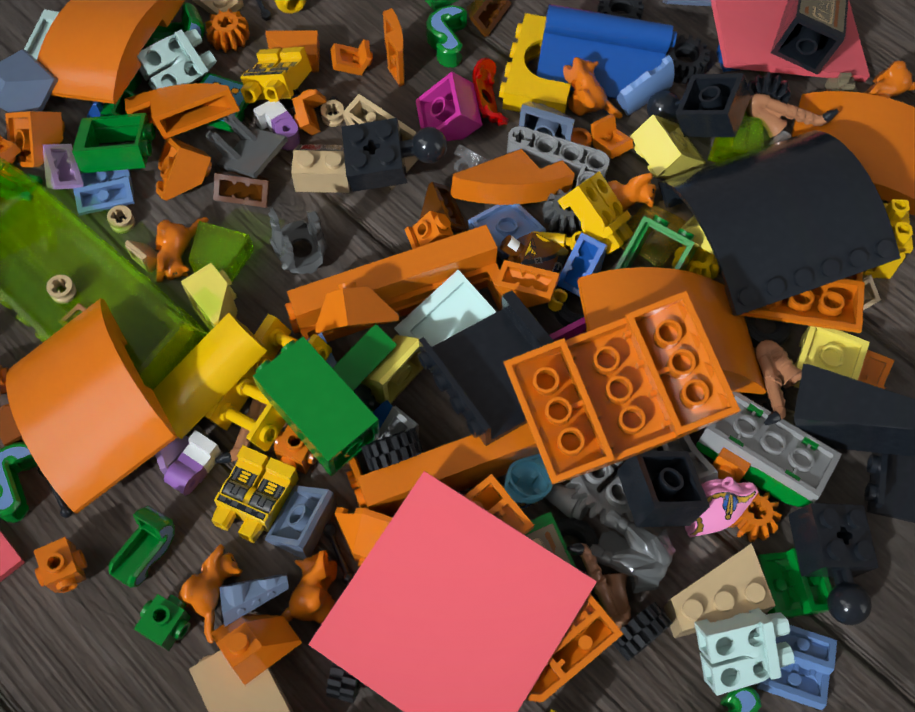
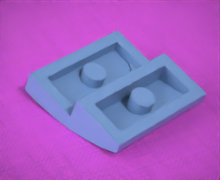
(104, 191)
(808, 677)

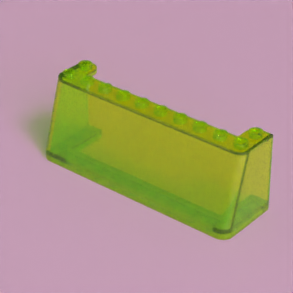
(49, 240)

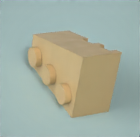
(364, 111)
(721, 594)

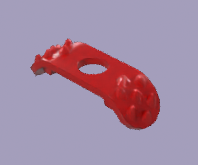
(483, 80)

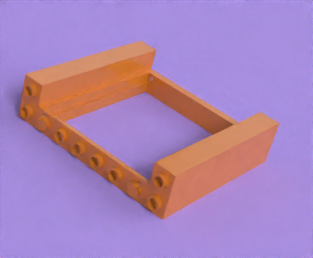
(404, 284)

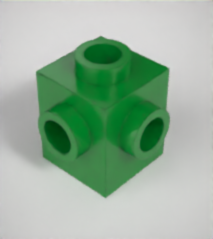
(164, 621)

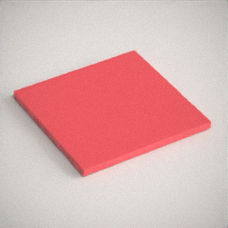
(749, 30)
(452, 608)

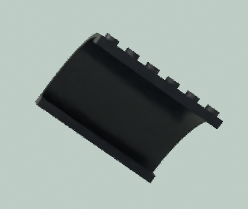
(787, 218)

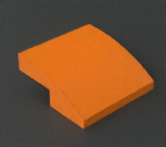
(394, 46)

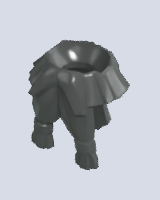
(296, 231)
(639, 556)

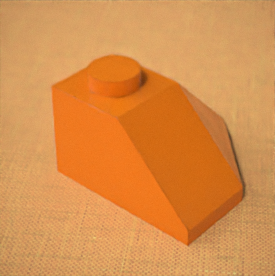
(32, 131)
(181, 168)
(353, 308)
(361, 530)
(255, 643)

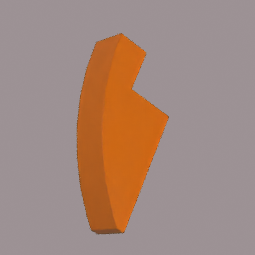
(183, 106)
(511, 181)

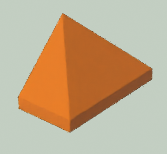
(529, 283)

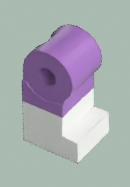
(278, 121)
(192, 464)

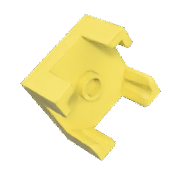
(832, 351)

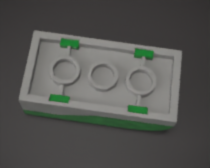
(780, 455)

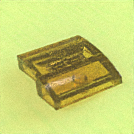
(657, 246)

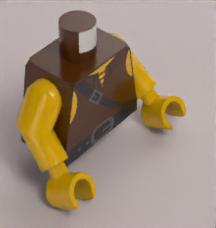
(542, 251)

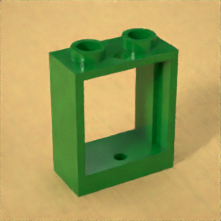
(113, 129)
(642, 233)

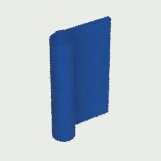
(619, 44)

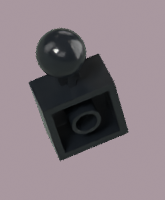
(709, 107)
(377, 152)
(662, 489)
(836, 544)

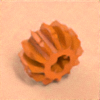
(227, 30)
(766, 519)

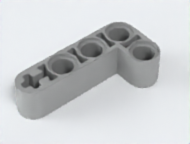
(548, 149)

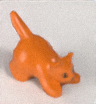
(892, 81)
(588, 93)
(635, 191)
(172, 242)
(203, 589)
(310, 598)

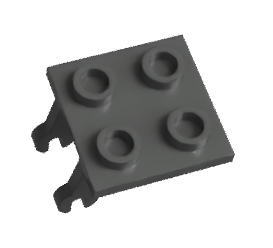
(251, 152)

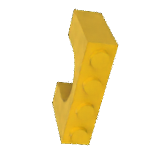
(521, 82)

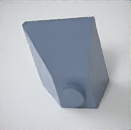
(24, 83)
(546, 120)

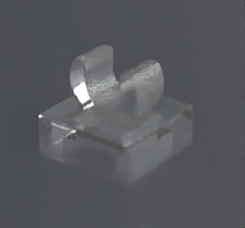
(467, 157)

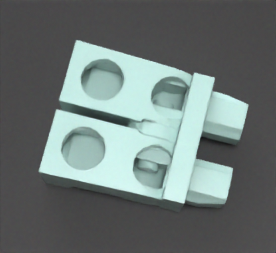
(180, 55)
(743, 649)

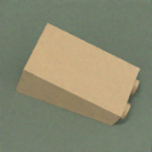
(225, 691)

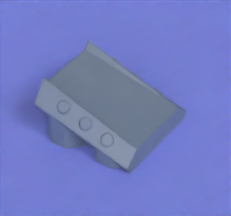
(247, 595)

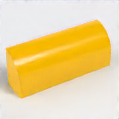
(207, 373)

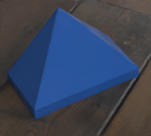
(584, 260)

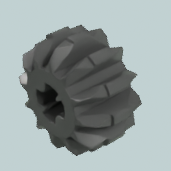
(557, 217)

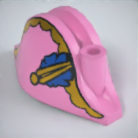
(726, 503)

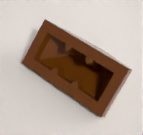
(487, 13)
(241, 189)
(439, 200)

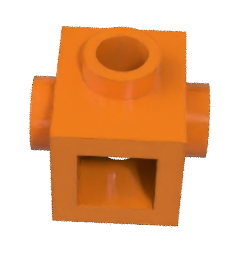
(288, 453)
(60, 566)

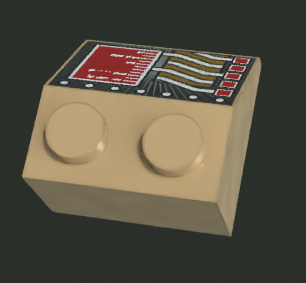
(319, 169)

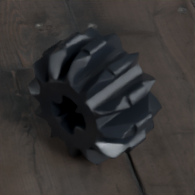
(770, 86)

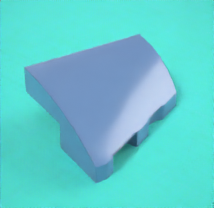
(642, 89)

